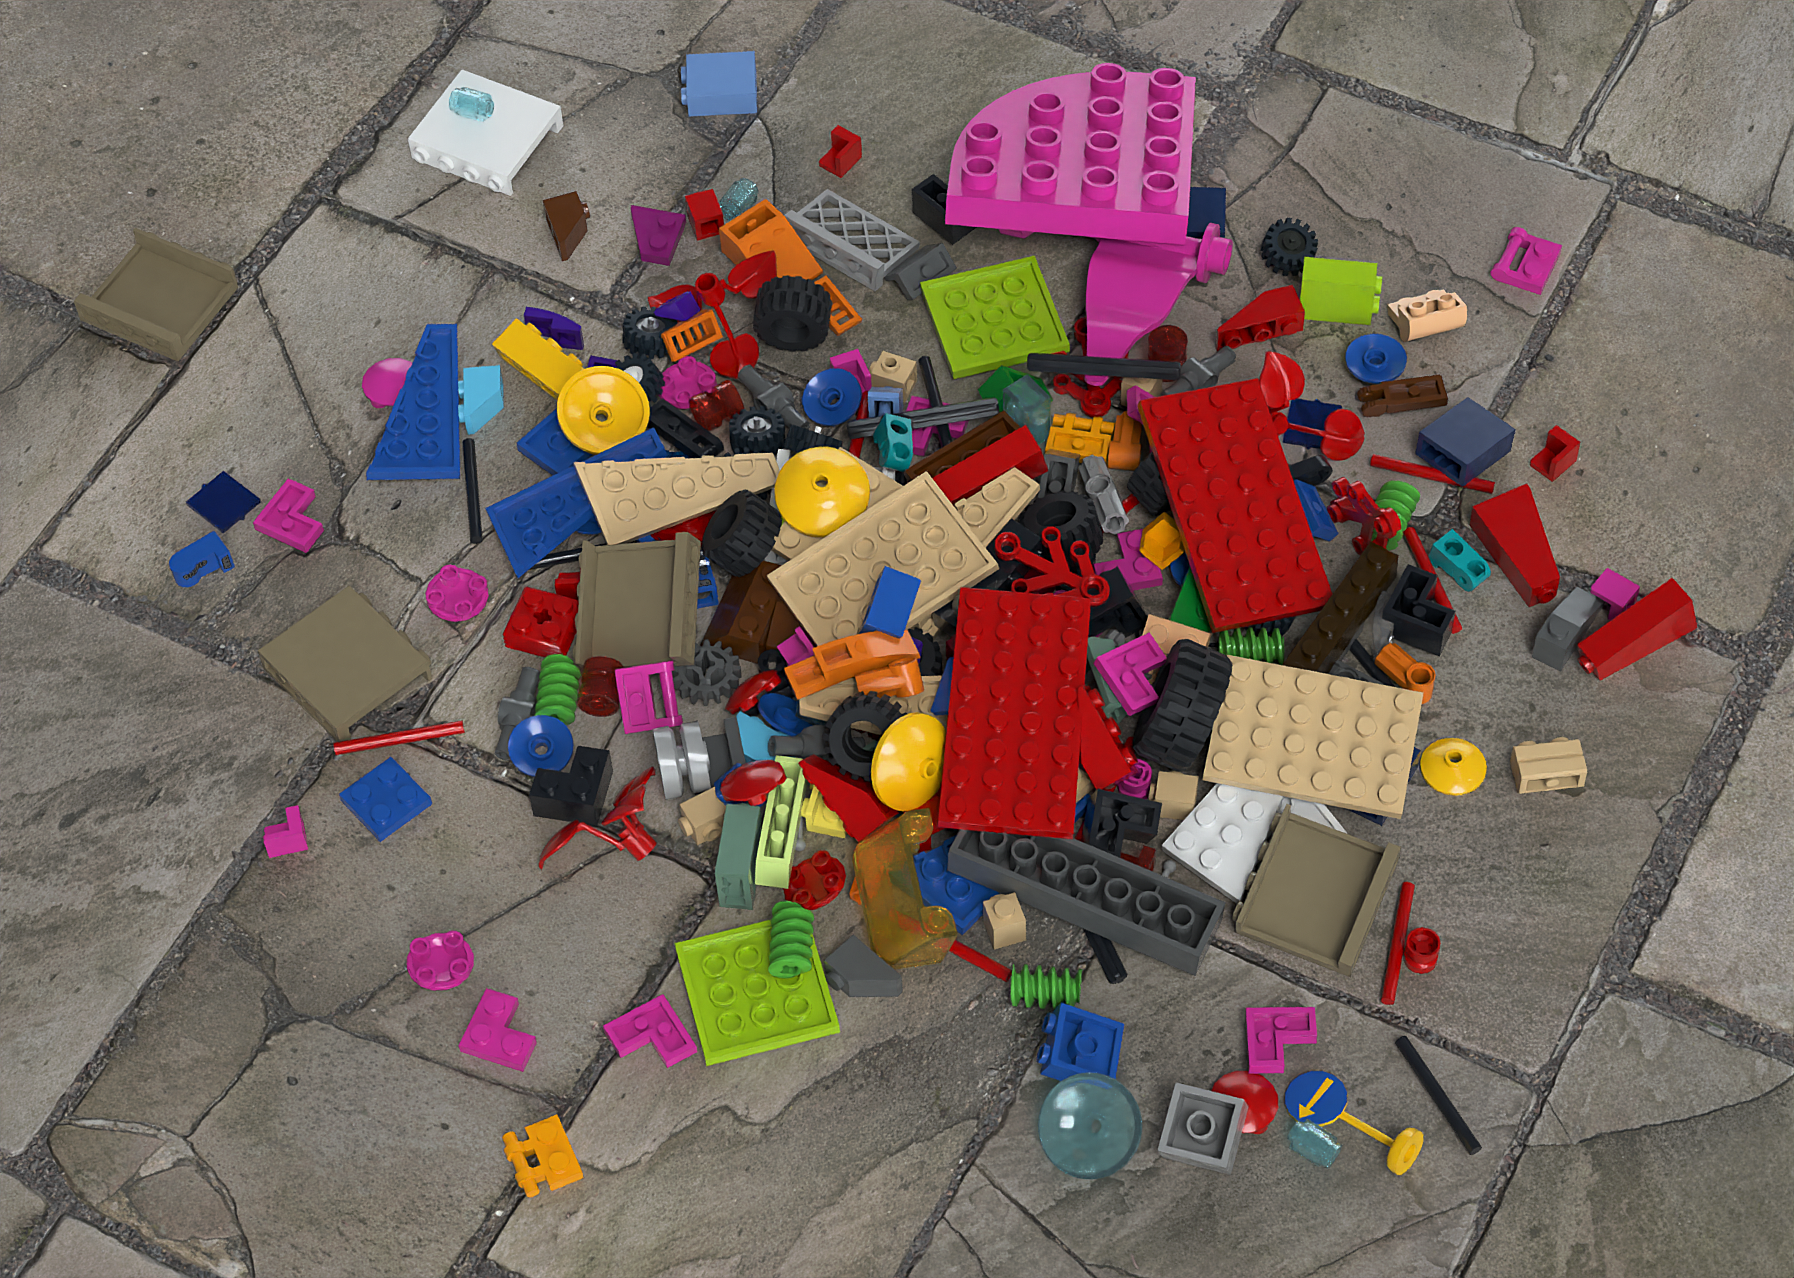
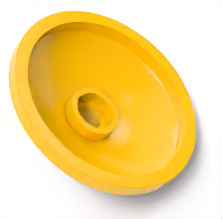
(603, 392)
(818, 509)
(909, 761)

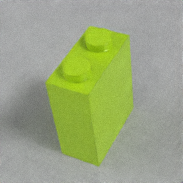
(1340, 290)

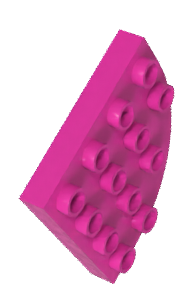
(1080, 157)

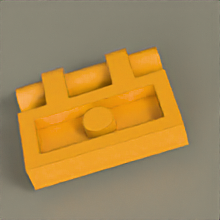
(1080, 441)
(553, 1152)

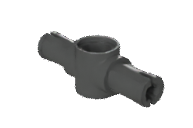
(1201, 373)
(772, 396)
(516, 708)
(804, 744)

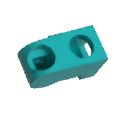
(894, 447)
(1459, 561)

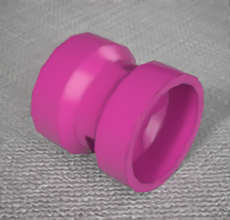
(1138, 784)

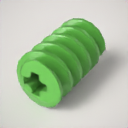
(1402, 499)
(1251, 646)
(558, 688)
(790, 940)
(1045, 987)

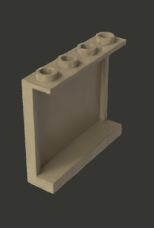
(159, 296)
(638, 601)
(343, 661)
(1315, 892)

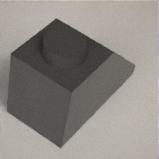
(1061, 472)
(861, 971)

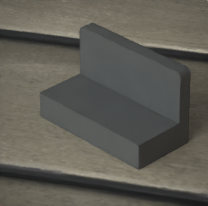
(926, 264)
(724, 750)

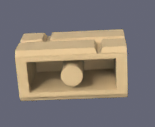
(1548, 765)

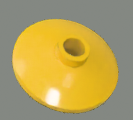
(1453, 777)

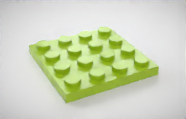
(993, 316)
(744, 1007)

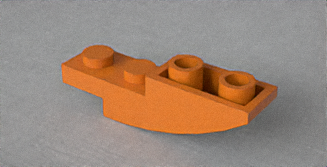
(845, 658)

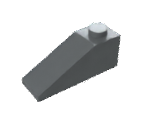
(1566, 628)

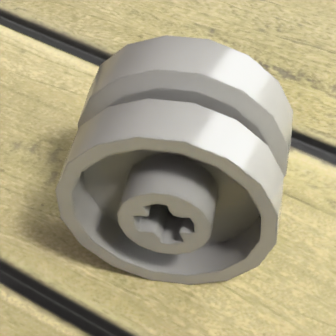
(682, 760)

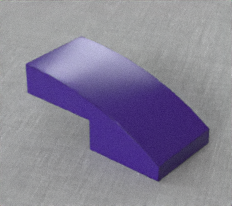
(560, 328)

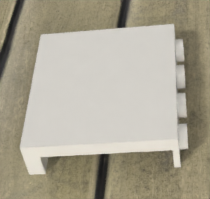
(485, 150)

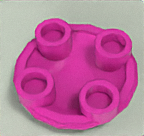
(686, 380)
(384, 381)
(457, 594)
(440, 960)

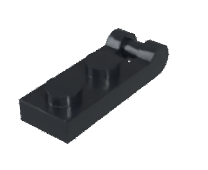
(683, 431)

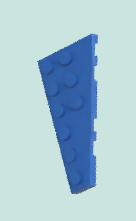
(553, 509)

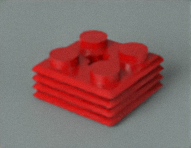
(542, 623)

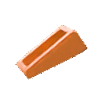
(839, 302)
(711, 333)

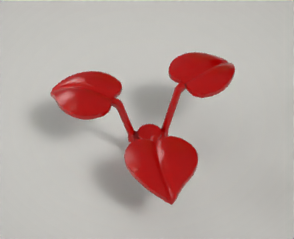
(747, 276)
(1284, 381)
(632, 835)

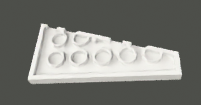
(1225, 837)

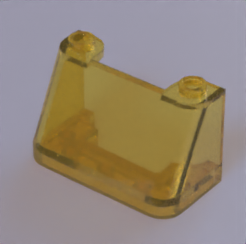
(891, 897)

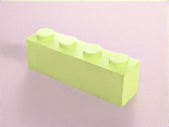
(781, 827)

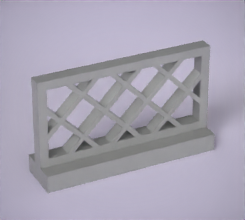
(839, 251)

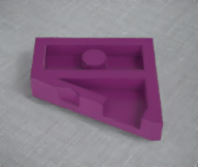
(657, 233)

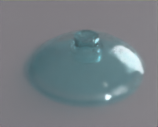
(1067, 1123)

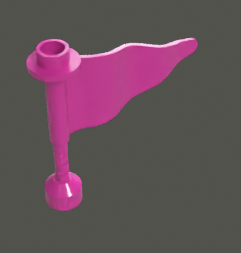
(1138, 284)

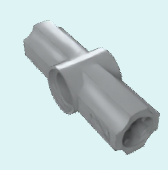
(1104, 494)

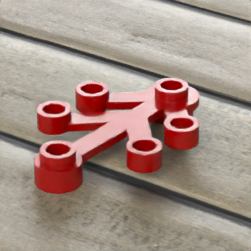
(1094, 394)
(1341, 509)
(1056, 572)

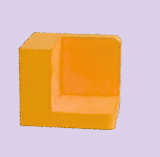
(1161, 541)

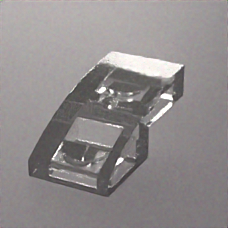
(1381, 629)

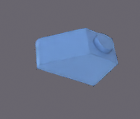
(885, 400)

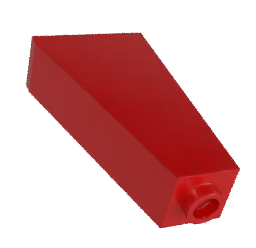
(970, 475)
(1518, 543)
(1638, 631)

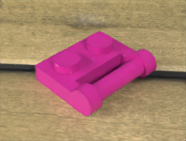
(1535, 266)
(637, 697)

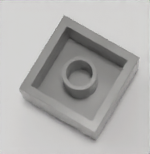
(1203, 1128)

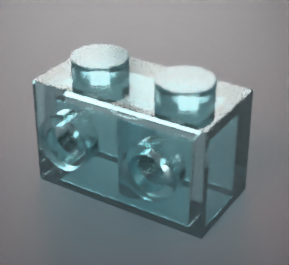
(1028, 406)

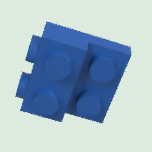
(1079, 1043)

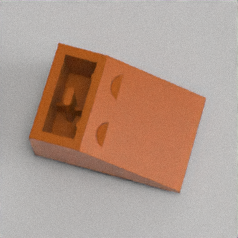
(764, 230)

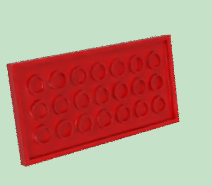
(1235, 505)
(1015, 713)

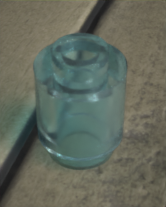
(471, 103)
(738, 198)
(1314, 1143)

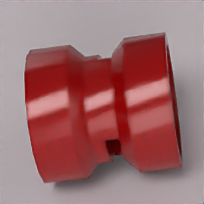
(1421, 950)

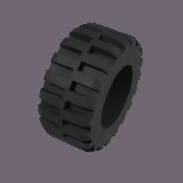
(1190, 696)

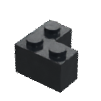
(930, 206)
(1119, 610)
(1414, 614)
(576, 793)
(1118, 817)

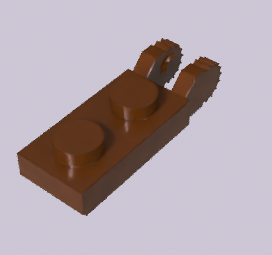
(1403, 395)

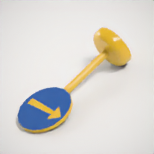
(1323, 1101)

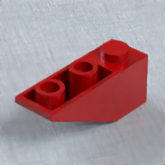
(1266, 317)
(1101, 749)
(850, 799)

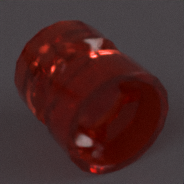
(1168, 344)
(718, 405)
(599, 689)

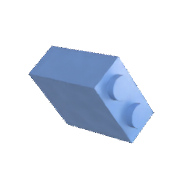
(720, 83)

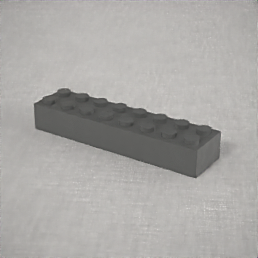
(1094, 892)

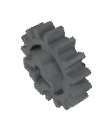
(721, 676)

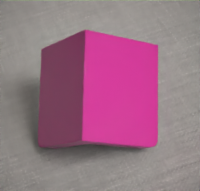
(853, 363)
(1616, 591)
(797, 647)
(287, 836)

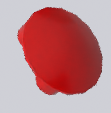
(745, 694)
(752, 781)
(816, 881)
(1258, 1095)

